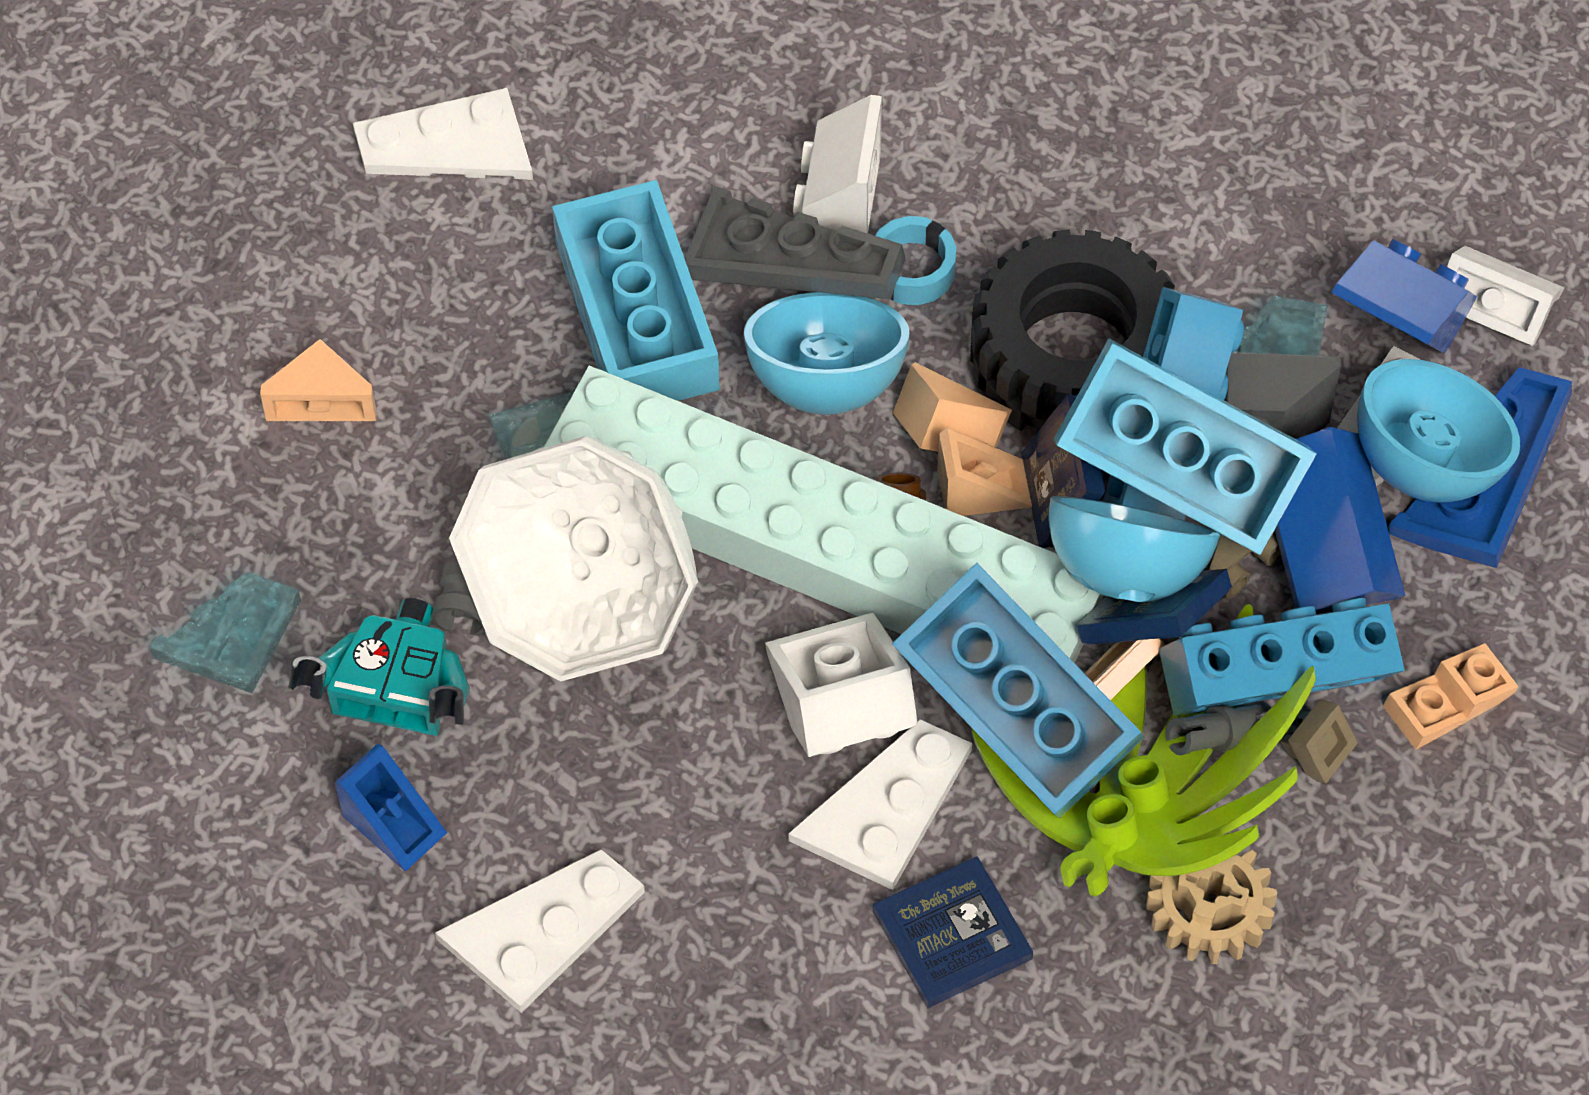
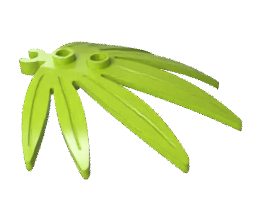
(1143, 803)

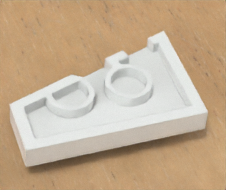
(451, 137)
(887, 806)
(543, 928)

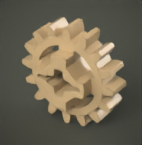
(1240, 907)

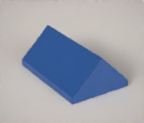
(1336, 529)

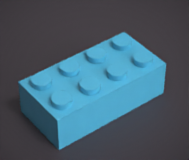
(636, 291)
(1184, 446)

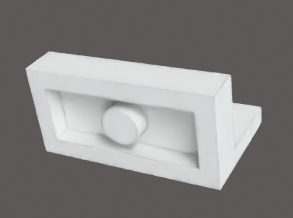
(1506, 295)

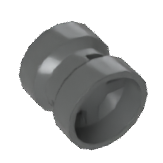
(455, 601)

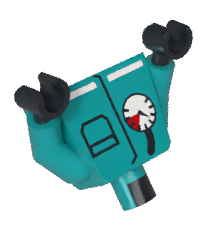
(390, 672)

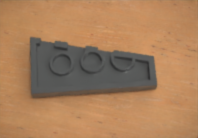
(773, 250)

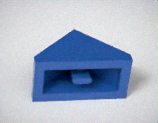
(388, 808)

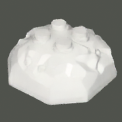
(575, 557)

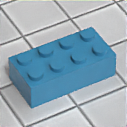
(1018, 690)

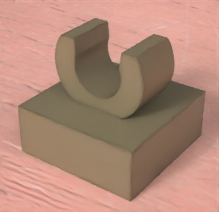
(1320, 740)

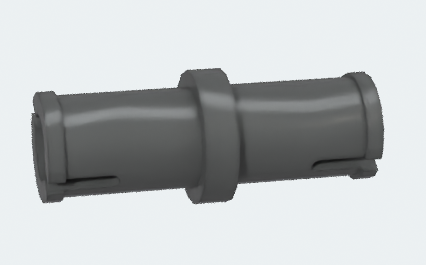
(1215, 729)

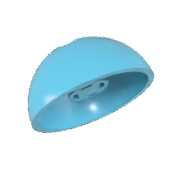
(826, 350)
(1434, 431)
(1128, 549)

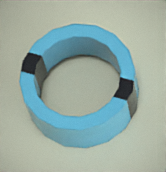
(929, 233)

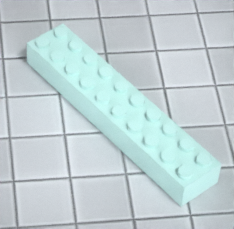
(817, 521)

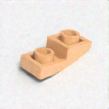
(1450, 697)

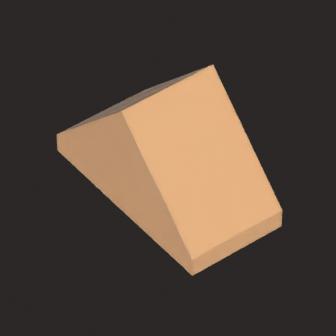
(318, 388)
(936, 403)
(979, 476)

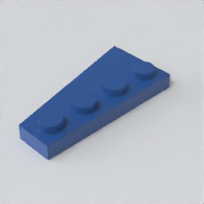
(1484, 523)

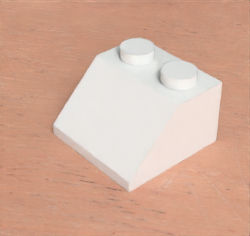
(842, 167)
(843, 684)

